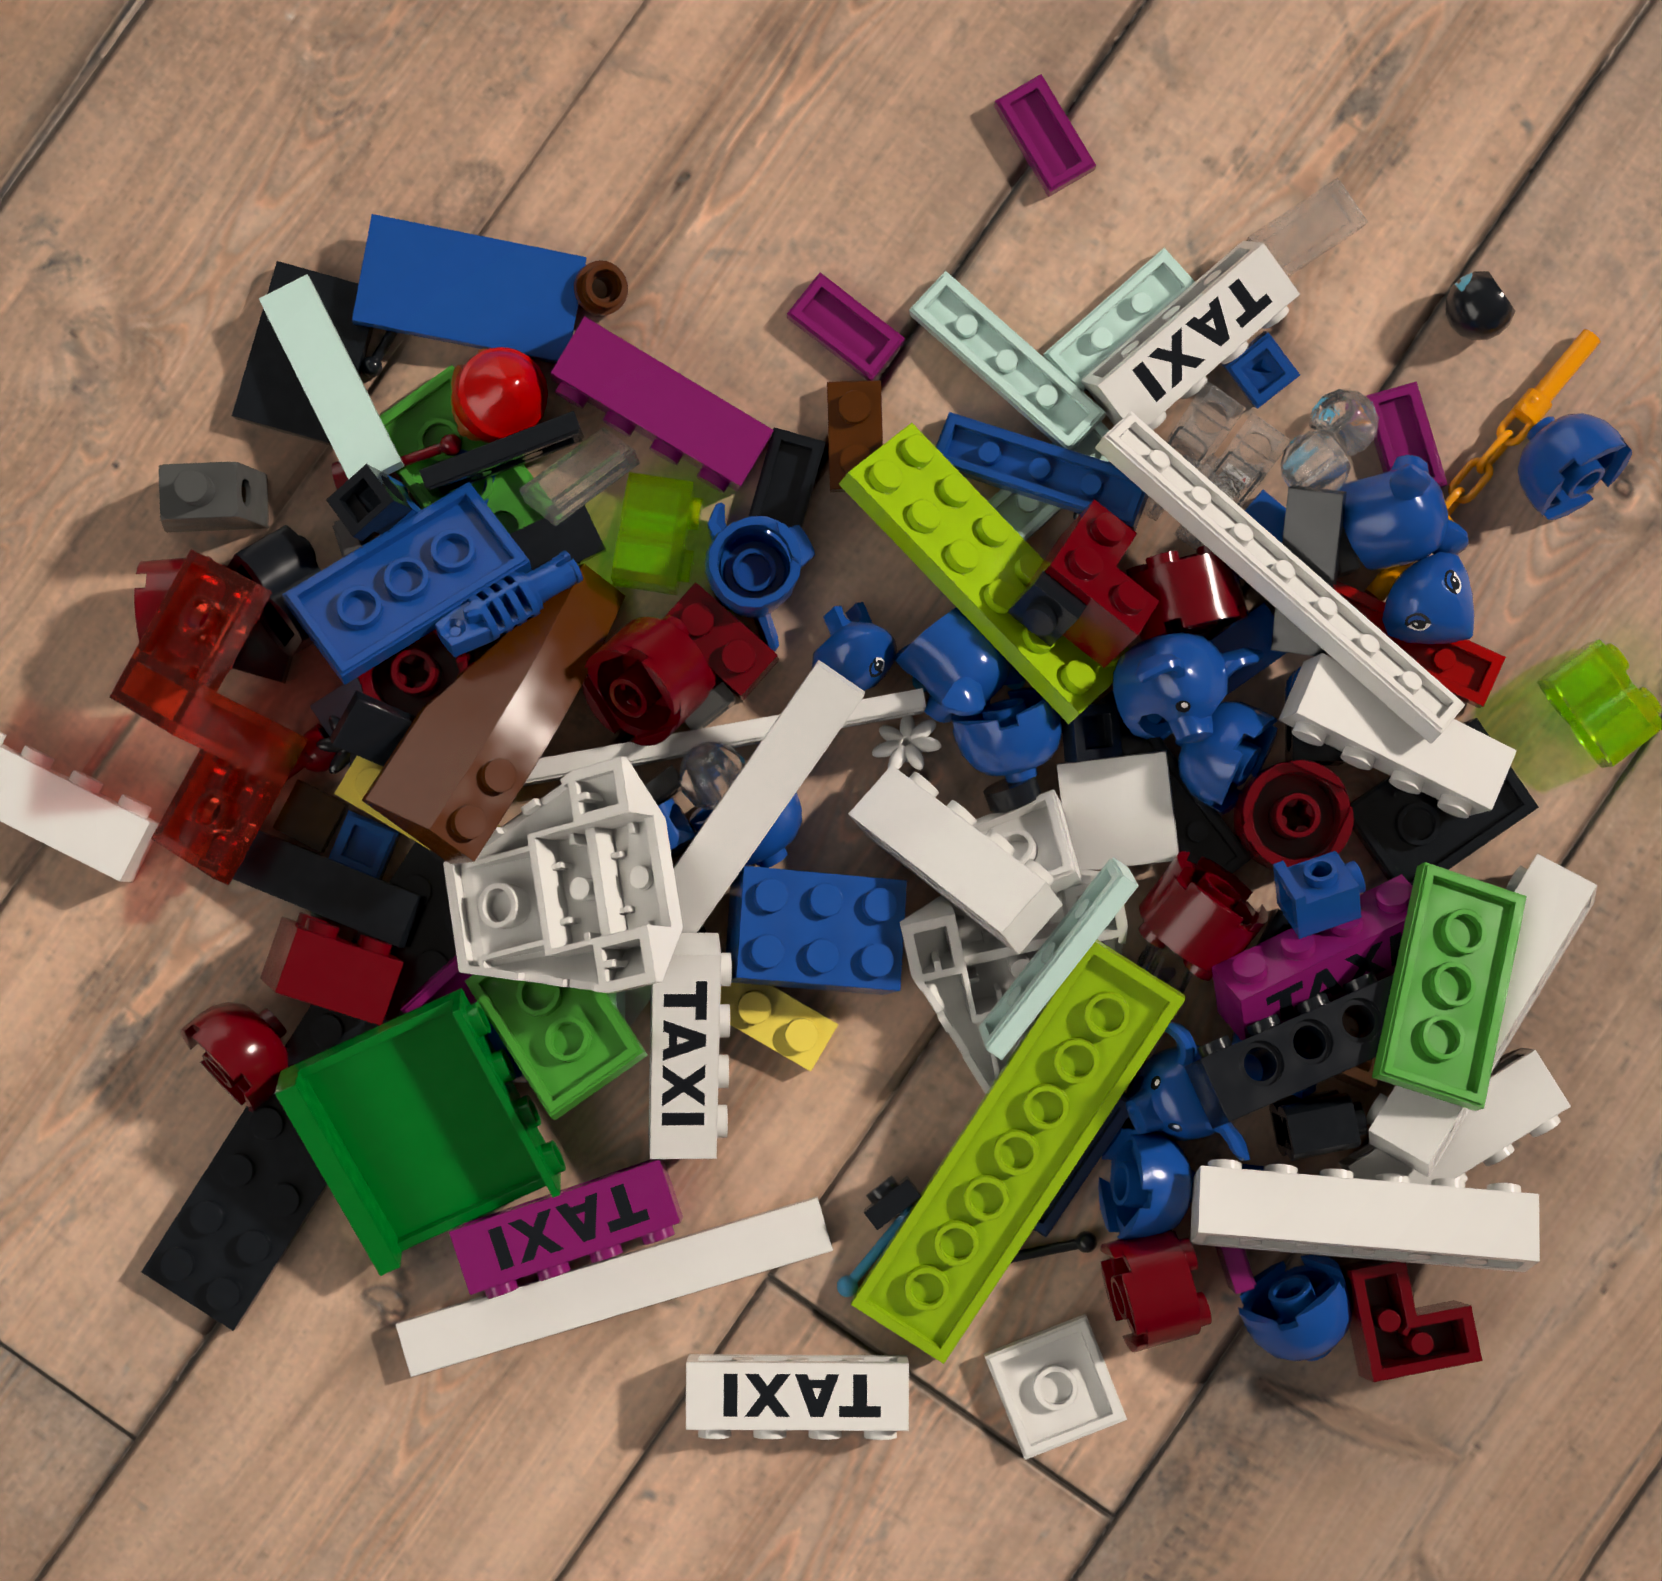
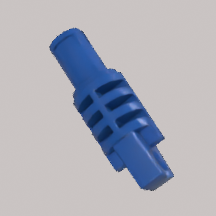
(507, 605)

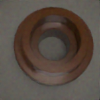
(613, 279)

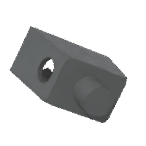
(211, 497)

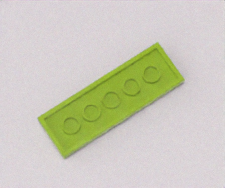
(971, 560)

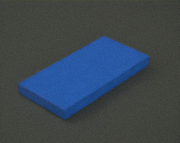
(467, 289)
(404, 582)

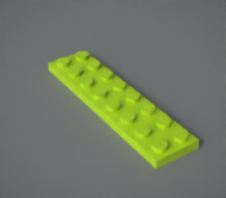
(1017, 1150)

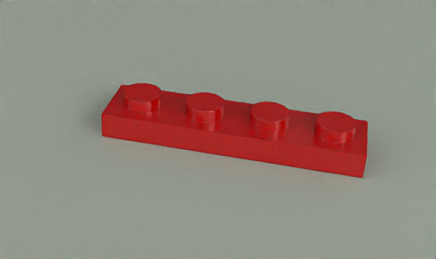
(1460, 666)

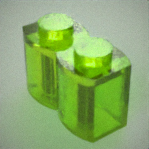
(655, 533)
(1602, 702)

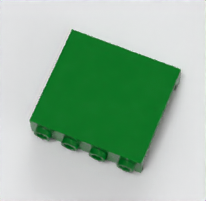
(419, 1127)

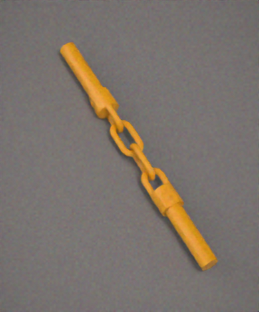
(1529, 411)

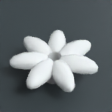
(907, 743)

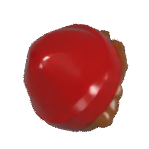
(497, 394)

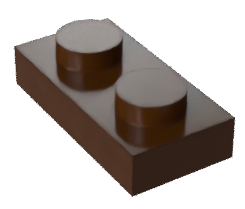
(852, 426)

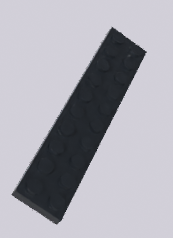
(263, 1175)

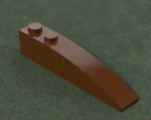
(492, 724)

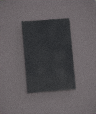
(270, 388)
(1411, 829)

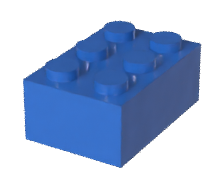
(816, 930)

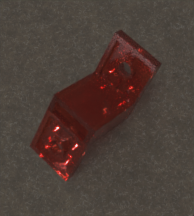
(176, 686)

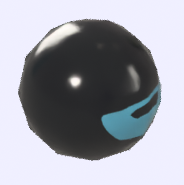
(1478, 307)

